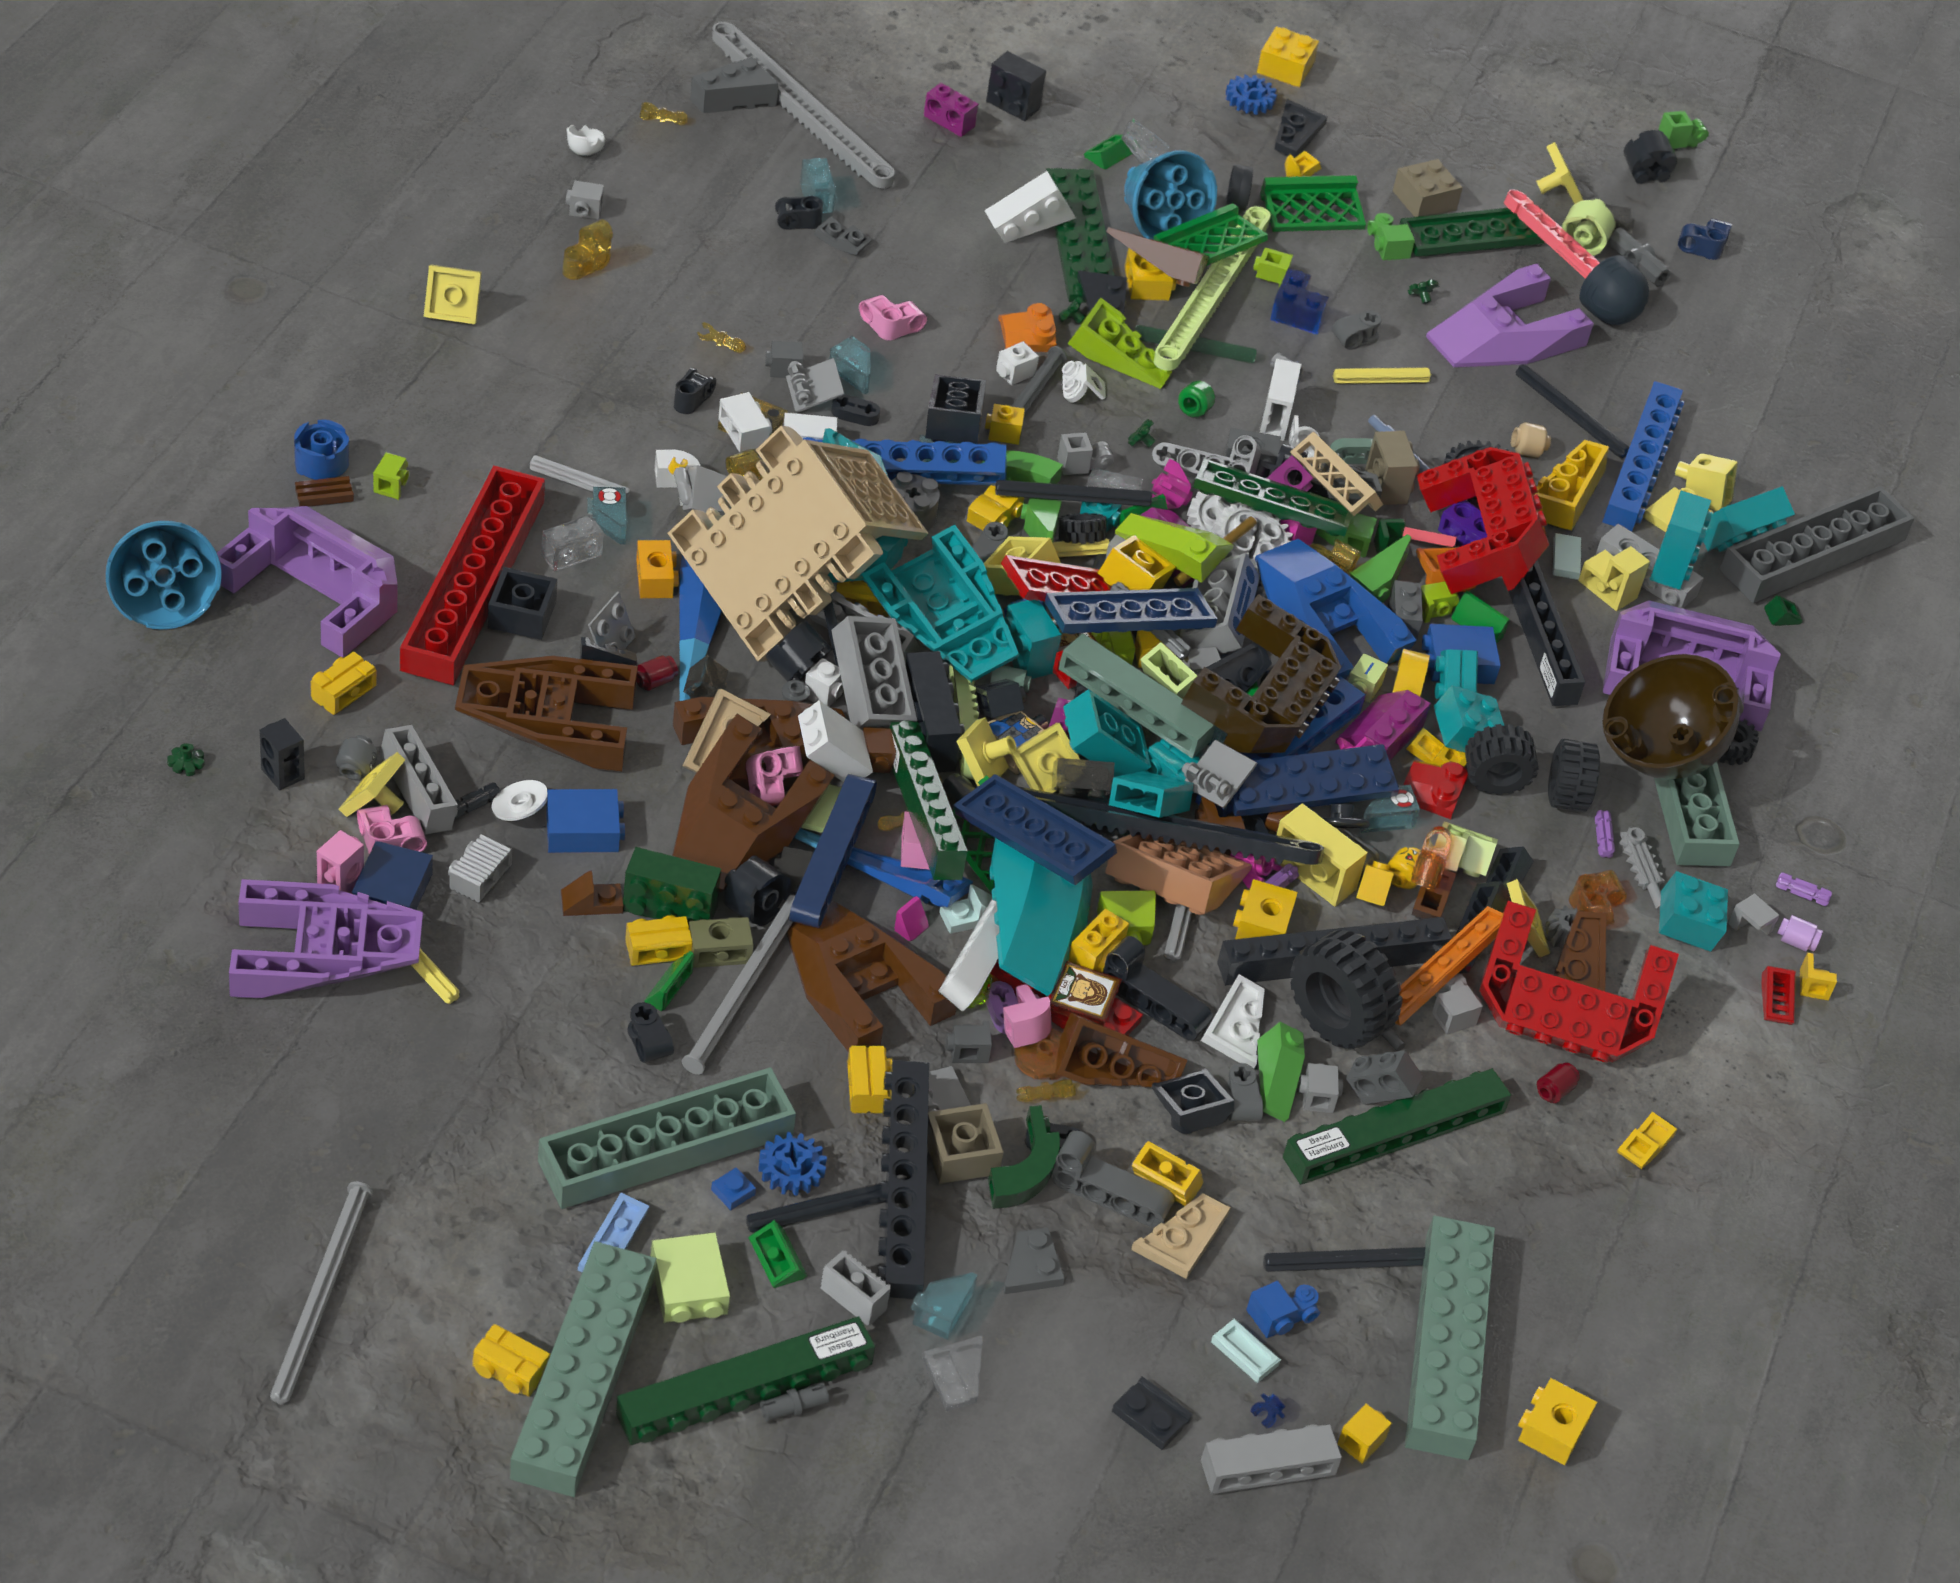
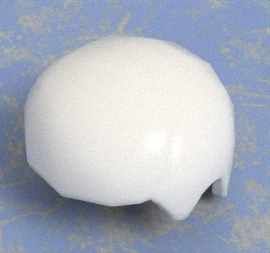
(585, 141)

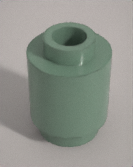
(1013, 674)

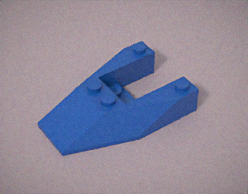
(1330, 601)

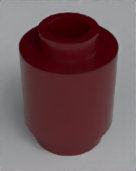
(656, 672)
(1558, 1082)

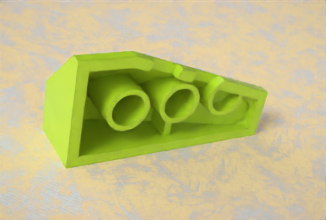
(1112, 343)
(1188, 548)

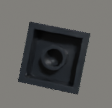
(1016, 86)
(522, 603)

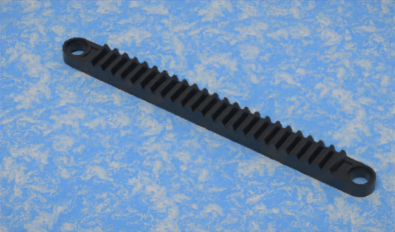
(1183, 829)

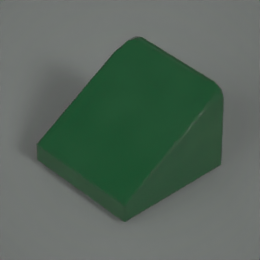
(1782, 612)

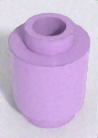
(1799, 933)

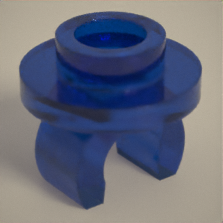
(1272, 1405)

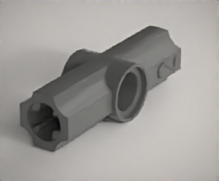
(1640, 255)

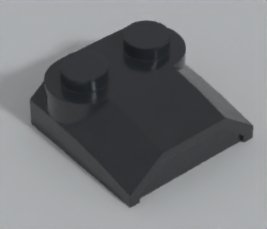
(1194, 1101)

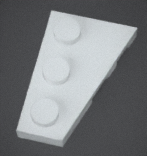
(1237, 1022)

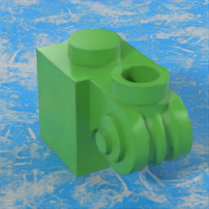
(1681, 130)
(1391, 240)

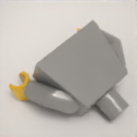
(696, 486)

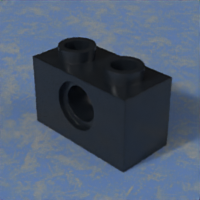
(1000, 698)

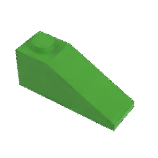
(1041, 517)
(1383, 569)
(1280, 1066)

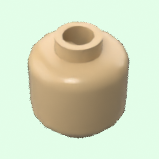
(1530, 440)

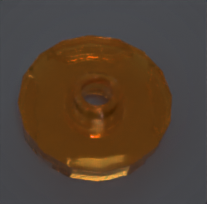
(1040, 1058)

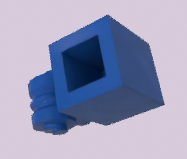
(1277, 1312)

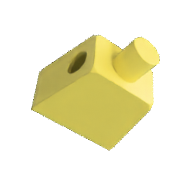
(1710, 478)

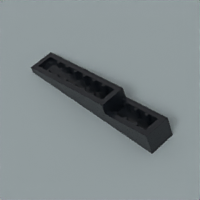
(1508, 866)

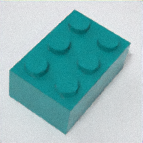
(1748, 519)
(1680, 540)
(1106, 734)

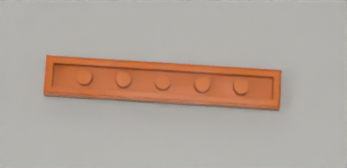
(1448, 962)

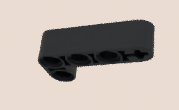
(1154, 993)

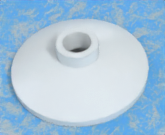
(519, 800)

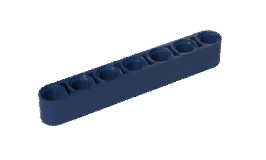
(833, 851)

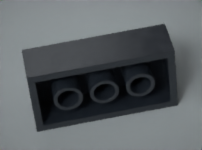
(955, 409)
(935, 708)

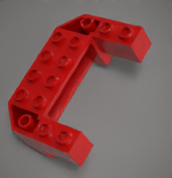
(1508, 512)
(1567, 1011)

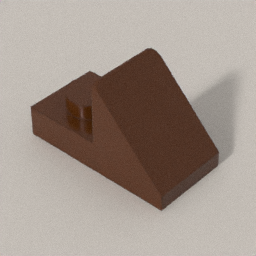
(586, 898)

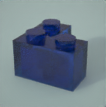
(1297, 305)

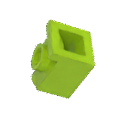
(1272, 265)
(390, 476)
(1437, 601)
(1120, 644)

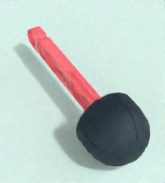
(1611, 289)

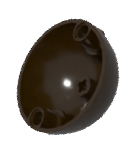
(1673, 716)

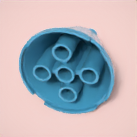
(1169, 191)
(163, 574)

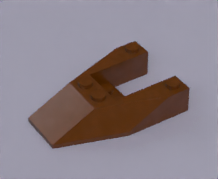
(536, 704)
(777, 731)
(727, 823)
(855, 961)

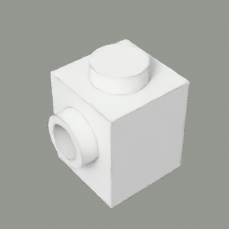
(1017, 363)
(824, 682)

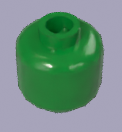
(1196, 399)

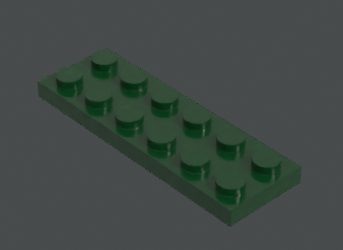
(1469, 231)
(1273, 497)

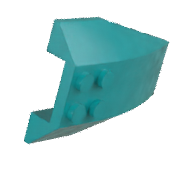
(948, 605)
(1035, 917)

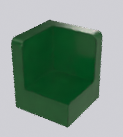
(1388, 533)

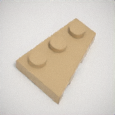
(718, 718)
(1185, 1236)

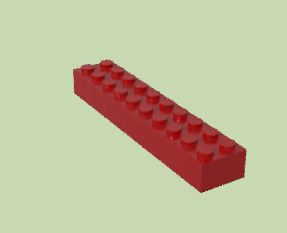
(465, 583)

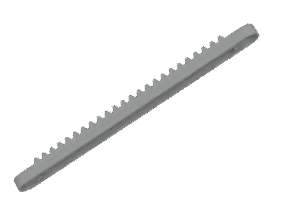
(808, 109)

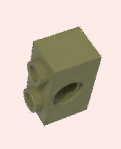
(721, 942)

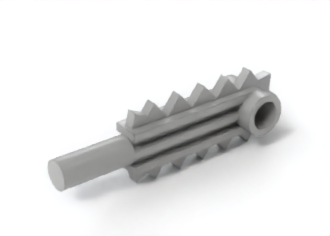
(1647, 875)

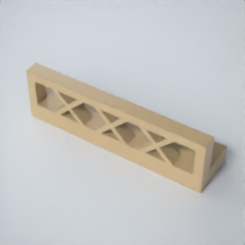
(1338, 469)

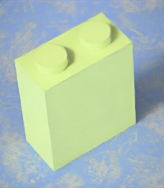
(1168, 670)
(690, 1277)

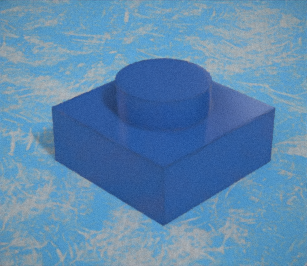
(733, 1188)

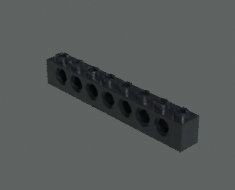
(909, 1079)

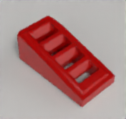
(1780, 976)

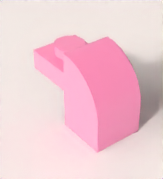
(1029, 1019)

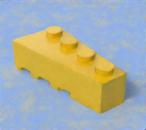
(1572, 484)

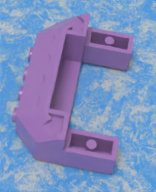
(325, 559)
(1665, 630)

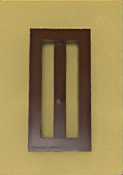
(324, 491)

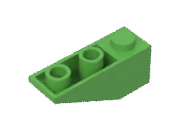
(1357, 535)

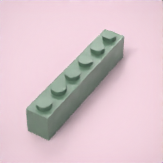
(1136, 695)

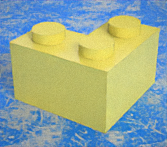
(1616, 577)

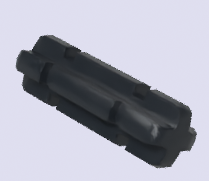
(477, 799)

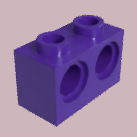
(1463, 522)

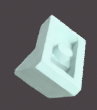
(966, 913)

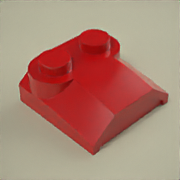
(1437, 786)

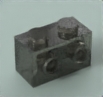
(1082, 776)

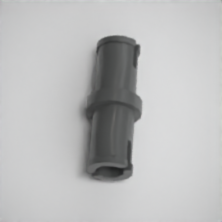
(794, 1402)

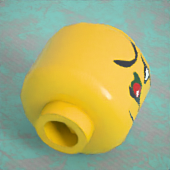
(1402, 866)

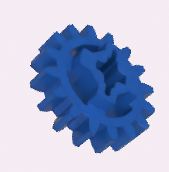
(1250, 94)
(792, 1163)

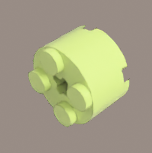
(1590, 224)

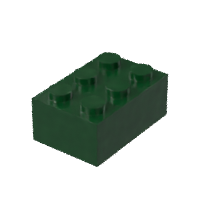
(670, 885)

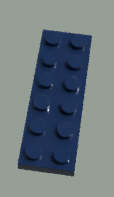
(1130, 610)
(1316, 780)
(1035, 829)

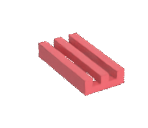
(1430, 537)

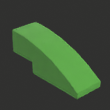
(1032, 468)

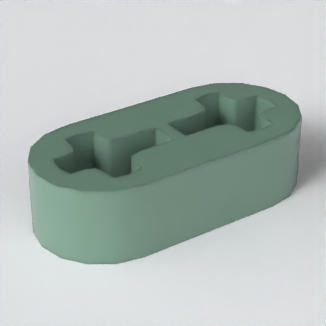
(1354, 449)

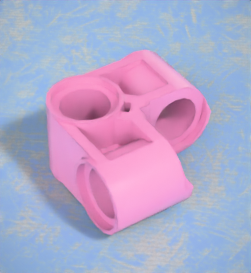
(892, 320)
(779, 765)
(376, 825)

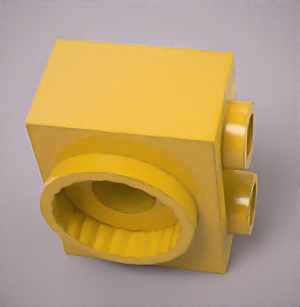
(1146, 280)
(1265, 910)
(1098, 940)
(1542, 1425)

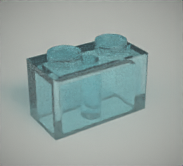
(818, 182)

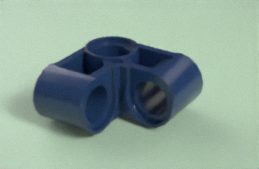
(1706, 240)

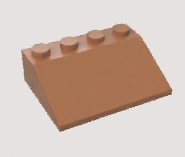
(1177, 872)

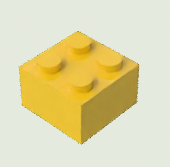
(1287, 56)
(1136, 566)

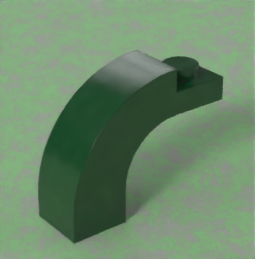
(1023, 1181)

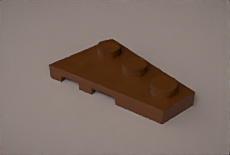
(1585, 951)

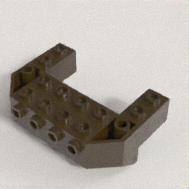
(1285, 697)

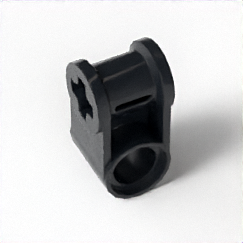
(801, 212)
(693, 391)
(649, 1033)

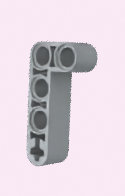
(1182, 454)

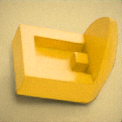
(1301, 165)

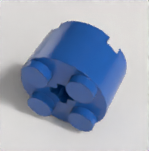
(321, 450)

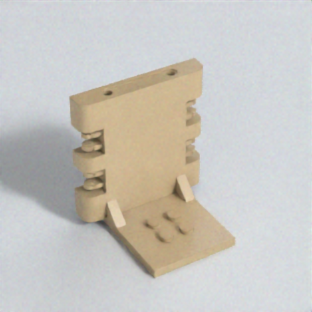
(789, 531)

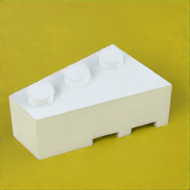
(1030, 209)

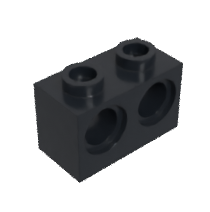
(282, 754)

